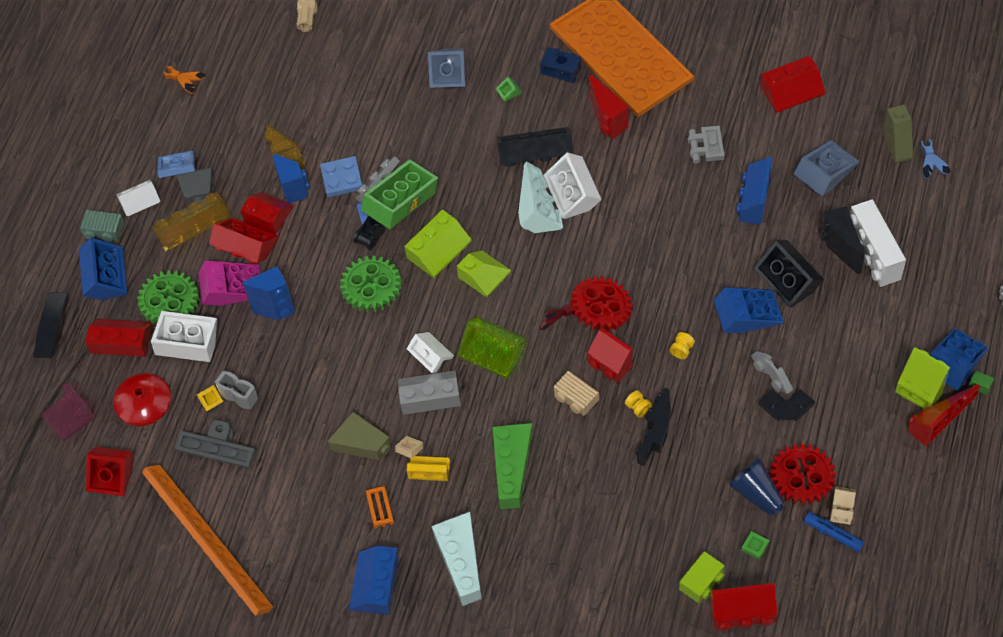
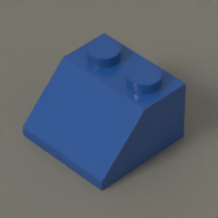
(292, 178)

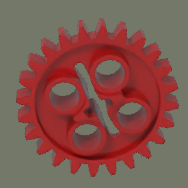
(601, 303)
(820, 470)

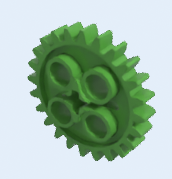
(370, 284)
(169, 296)

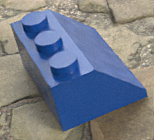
(755, 191)
(102, 269)
(269, 295)
(375, 580)

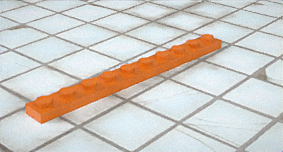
(207, 540)

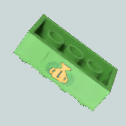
(399, 194)

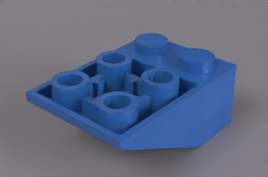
(747, 309)
(961, 355)

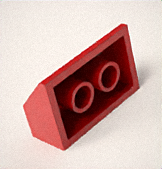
(792, 84)
(242, 240)
(119, 337)
(744, 606)

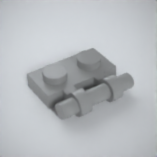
(712, 144)

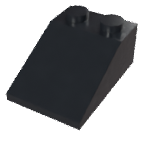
(842, 237)

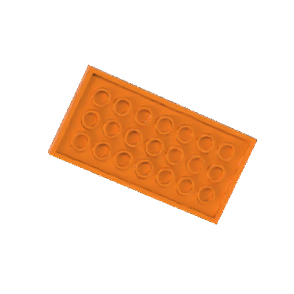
(622, 53)

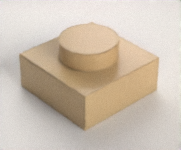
(409, 447)

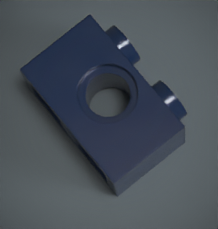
(560, 65)

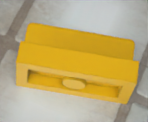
(428, 468)

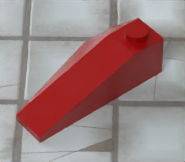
(936, 418)

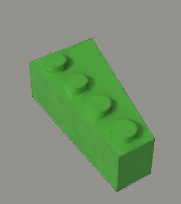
(511, 458)

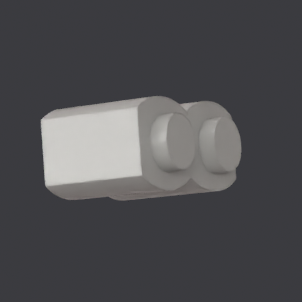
(236, 390)

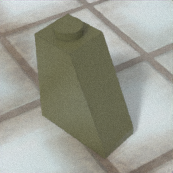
(898, 133)
(359, 439)

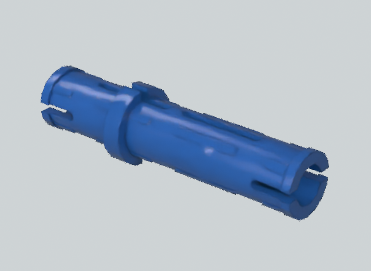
(833, 531)

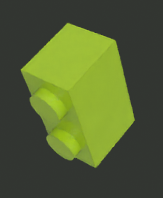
(702, 577)

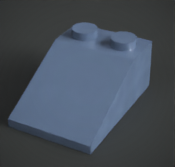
(825, 167)

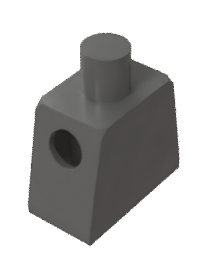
(196, 185)

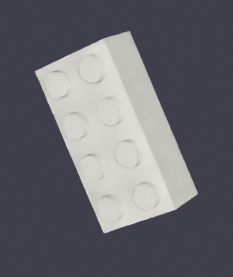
(878, 243)

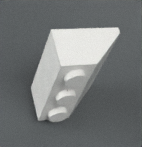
(572, 186)
(185, 336)

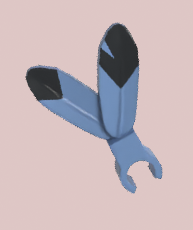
(932, 160)

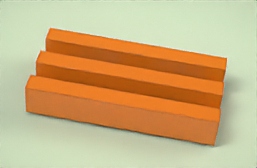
(383, 521)

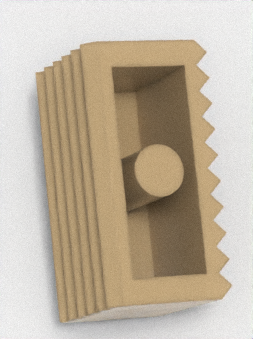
(576, 393)

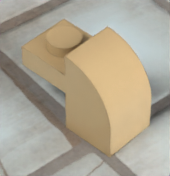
(843, 505)

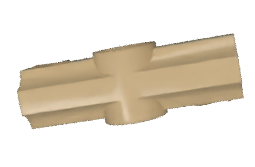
(306, 12)

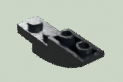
(658, 428)

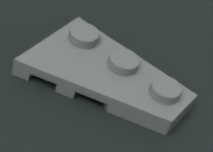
(386, 168)

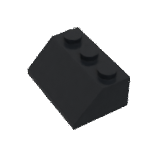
(788, 273)

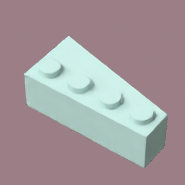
(458, 552)

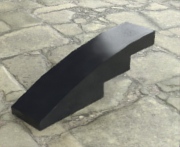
(50, 325)

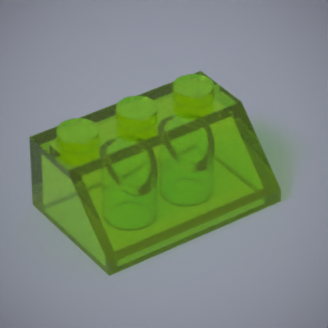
(491, 347)

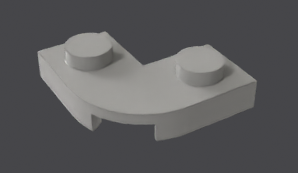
(763, 363)

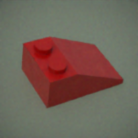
(609, 109)

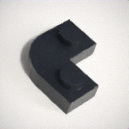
(786, 410)

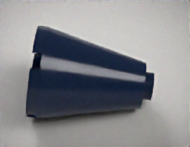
(759, 488)

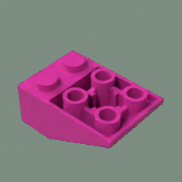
(223, 281)

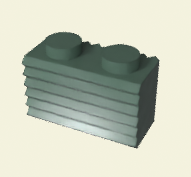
(102, 225)

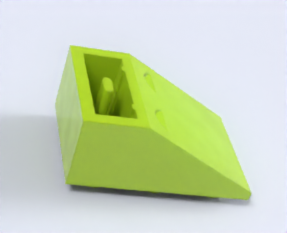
(922, 379)

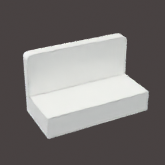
(138, 198)
(429, 351)

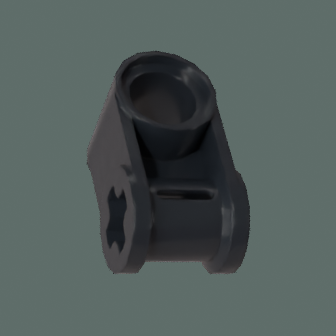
(369, 234)

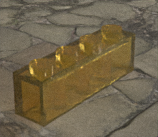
(190, 221)

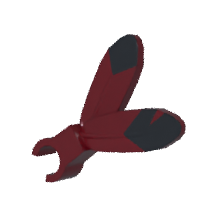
(553, 315)

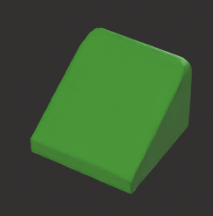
(508, 89)
(982, 380)

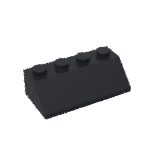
(534, 146)

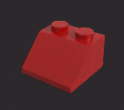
(266, 212)
(610, 356)
(108, 471)

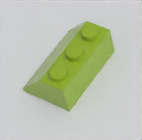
(437, 244)

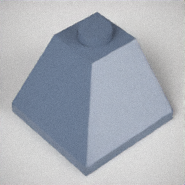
(447, 67)

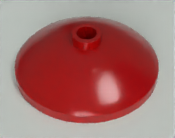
(142, 408)

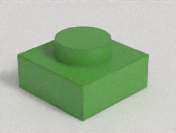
(755, 545)

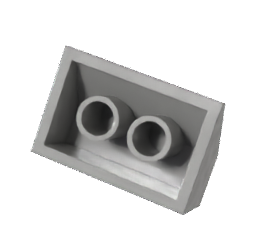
(428, 392)

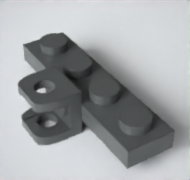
(216, 446)

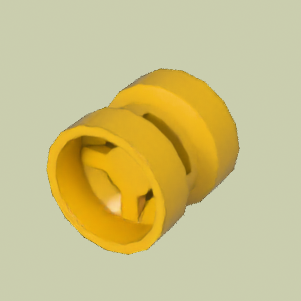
(682, 345)
(638, 403)

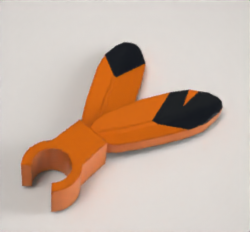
(185, 78)

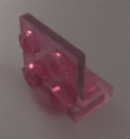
(68, 414)

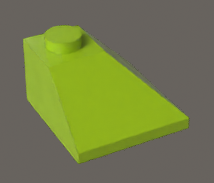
(482, 272)

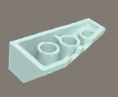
(535, 204)

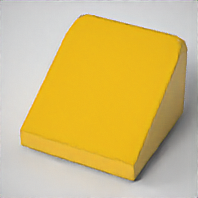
(209, 398)

